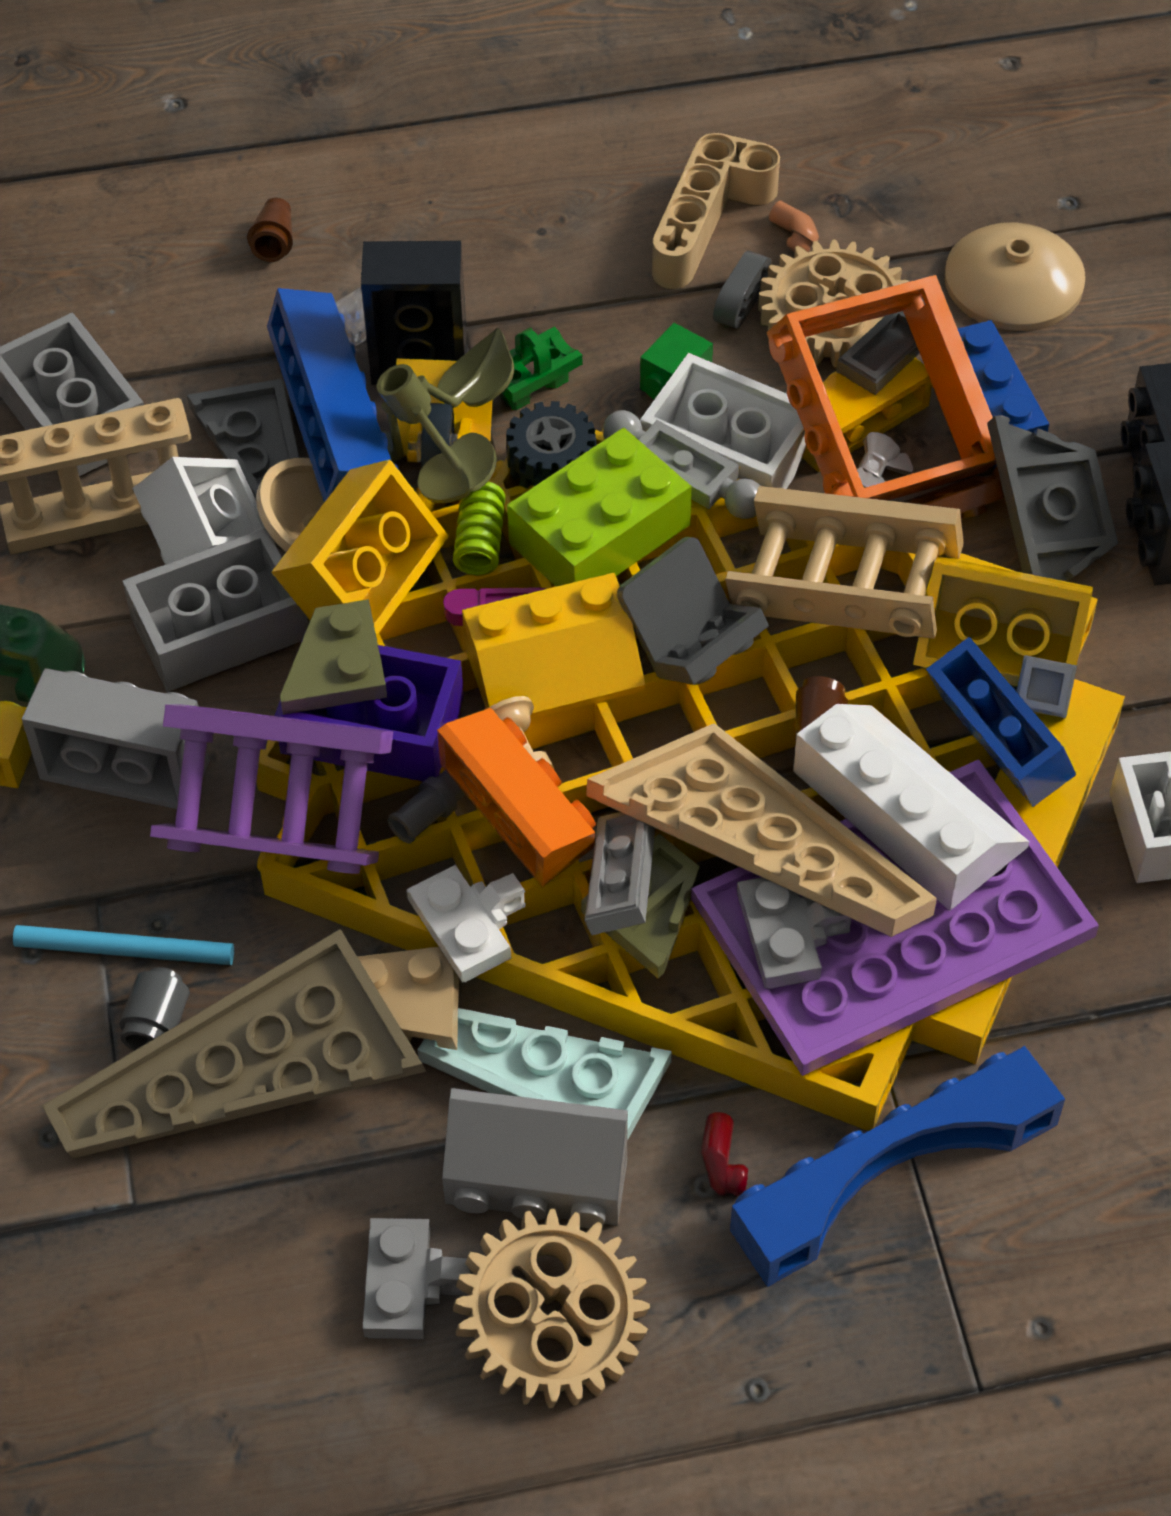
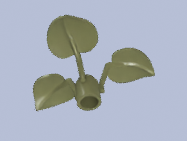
(474, 380)

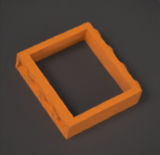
(945, 364)

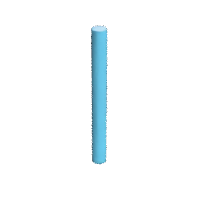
(123, 945)

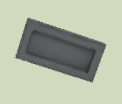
(879, 354)

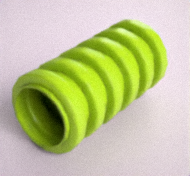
(479, 530)

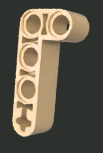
(716, 171)

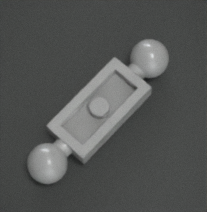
(701, 467)

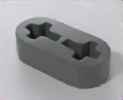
(741, 290)

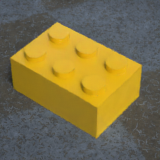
(352, 539)

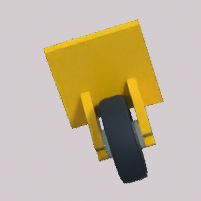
(448, 421)

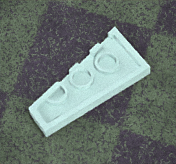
(549, 1064)

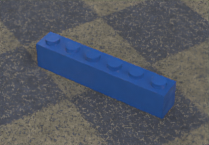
(325, 386)

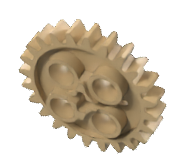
(820, 279)
(512, 1342)

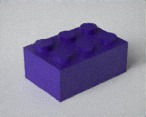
(420, 699)

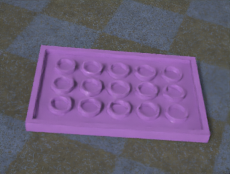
(887, 982)

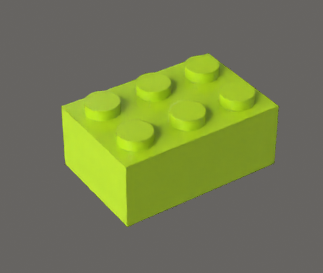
(600, 512)

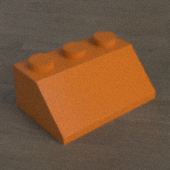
(516, 793)

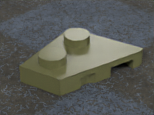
(335, 661)
(668, 900)

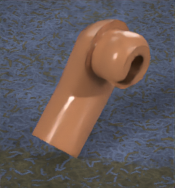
(796, 222)

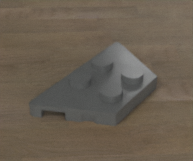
(1052, 500)

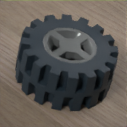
(546, 429)

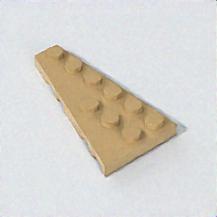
(748, 814)

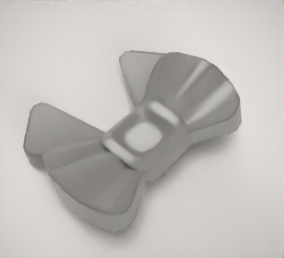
(881, 453)

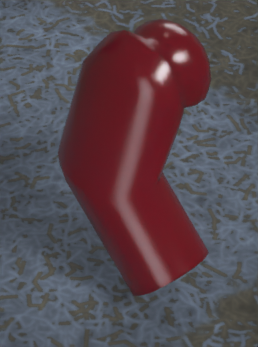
(716, 1153)

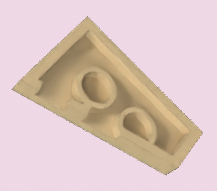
(419, 992)

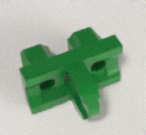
(552, 365)

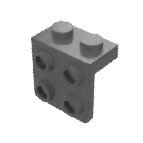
(686, 615)

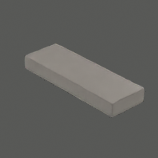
(619, 873)

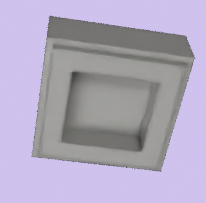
(1046, 685)

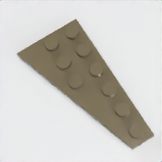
(271, 1044)

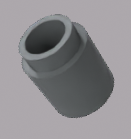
(153, 1006)

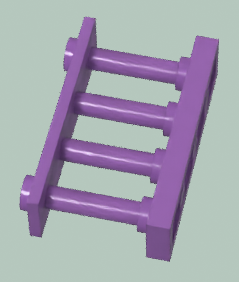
(303, 742)

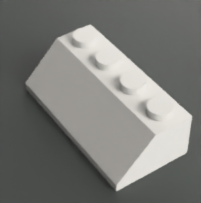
(905, 801)

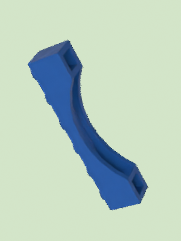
(992, 1109)

